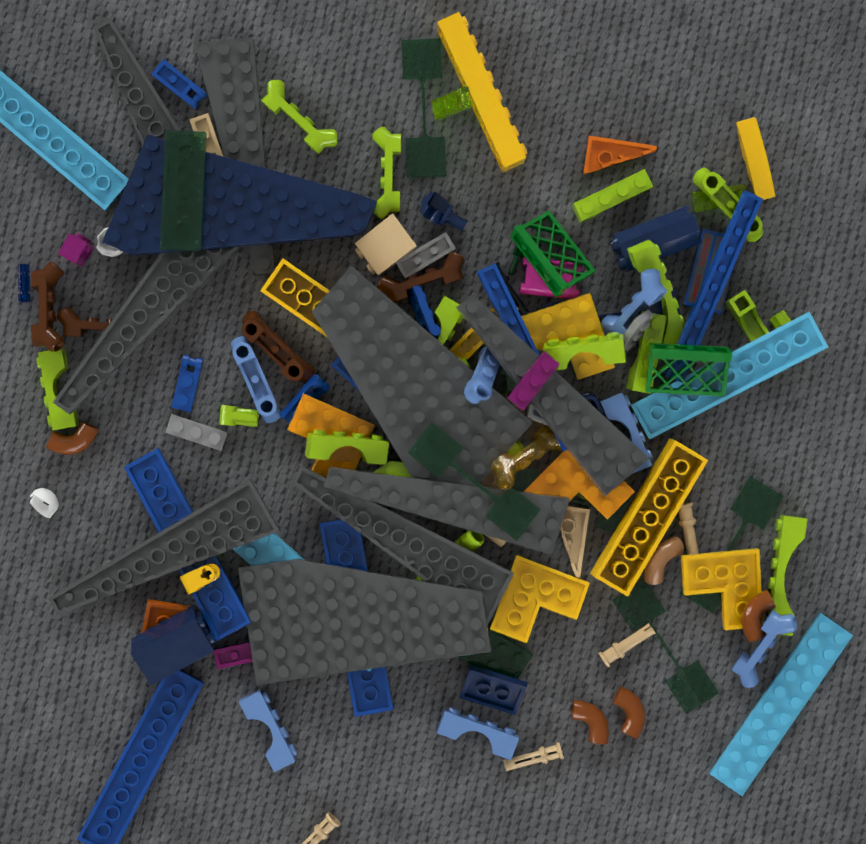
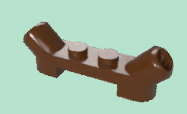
(450, 273)
(43, 282)
(75, 327)
(291, 364)

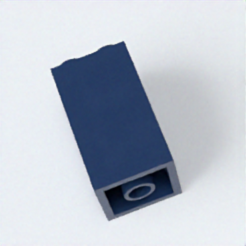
(172, 644)

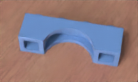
(617, 409)
(257, 707)
(454, 724)

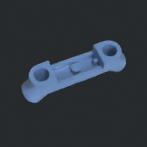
(651, 293)
(255, 379)
(481, 384)
(773, 625)

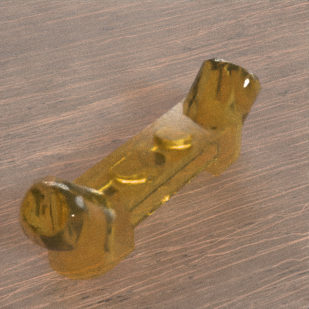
(507, 466)

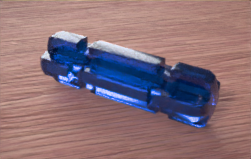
(23, 283)

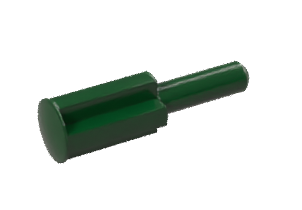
(517, 255)

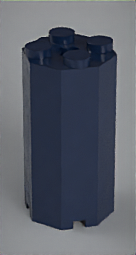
(671, 233)

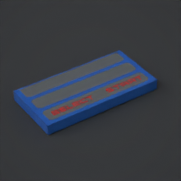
(702, 261)

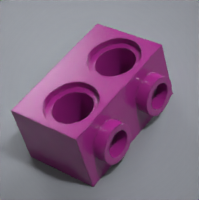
(76, 249)

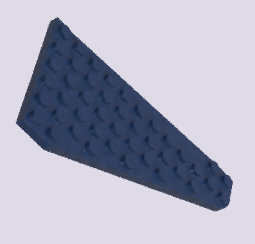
(240, 206)

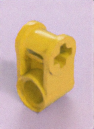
(198, 577)

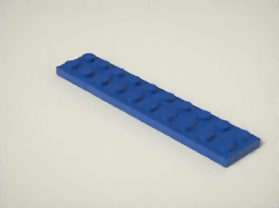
(168, 505)
(345, 548)
(141, 759)

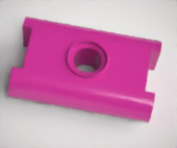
(535, 285)

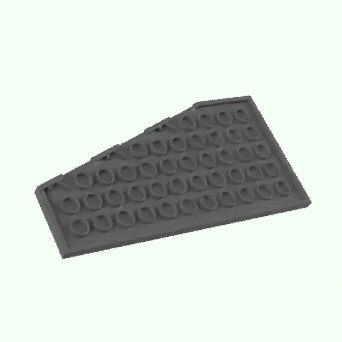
(414, 380)
(344, 619)

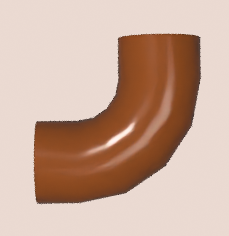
(73, 443)
(752, 615)
(634, 711)
(594, 718)

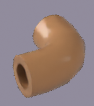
(663, 554)

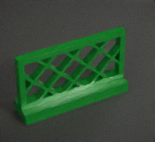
(541, 259)
(692, 353)

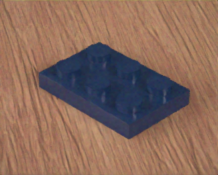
(493, 689)

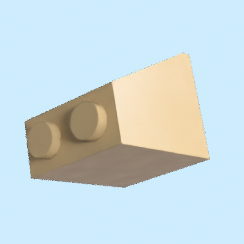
(384, 245)

